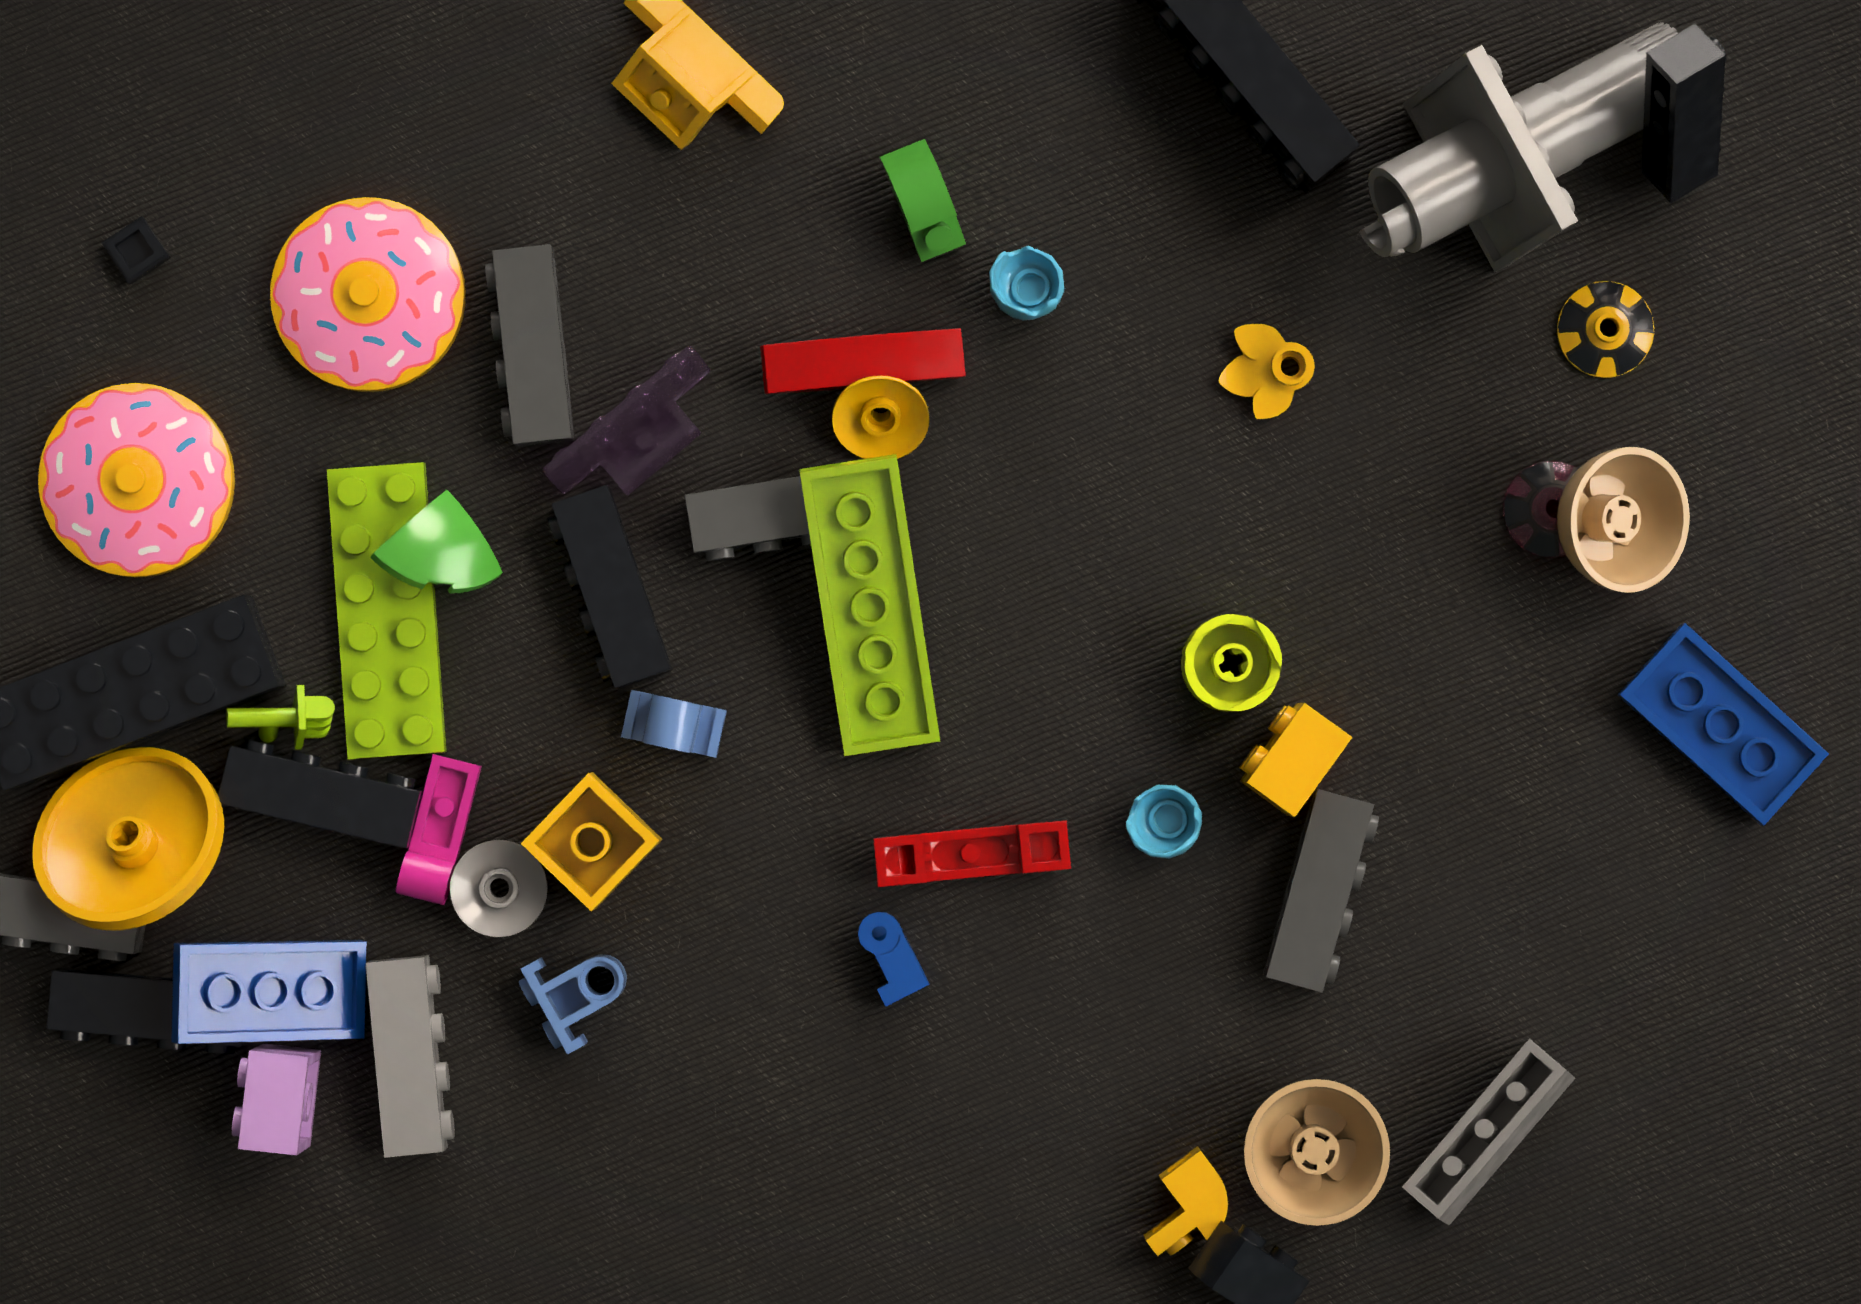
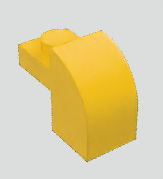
(1201, 1199)

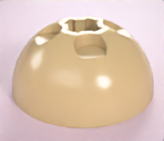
(1624, 519)
(1327, 1177)

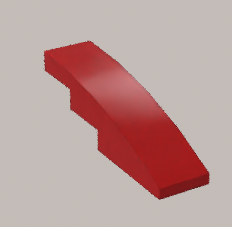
(843, 360)

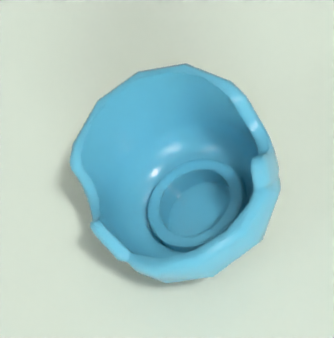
(1026, 283)
(1164, 821)

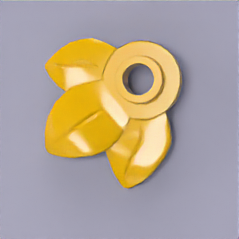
(1259, 369)

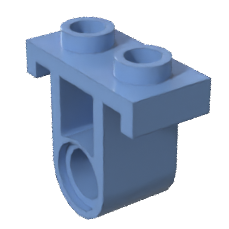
(673, 723)
(570, 996)

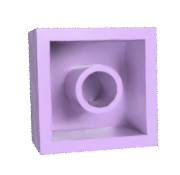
(277, 1099)

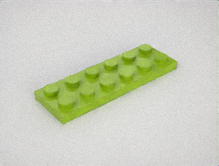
(870, 604)
(383, 623)

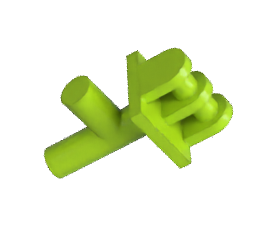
(308, 716)

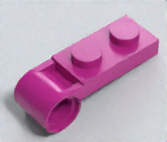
(438, 830)

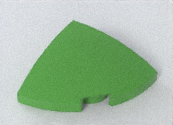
(440, 548)

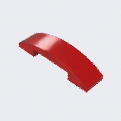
(971, 853)

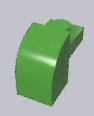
(923, 200)

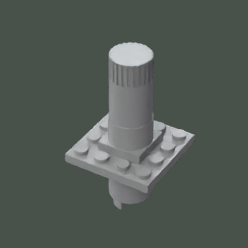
(1498, 156)

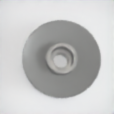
(473, 895)

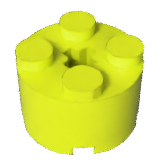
(1239, 636)

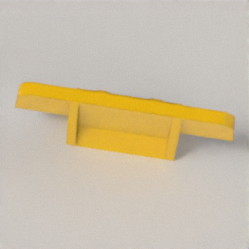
(689, 74)

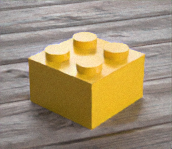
(1294, 757)
(591, 841)

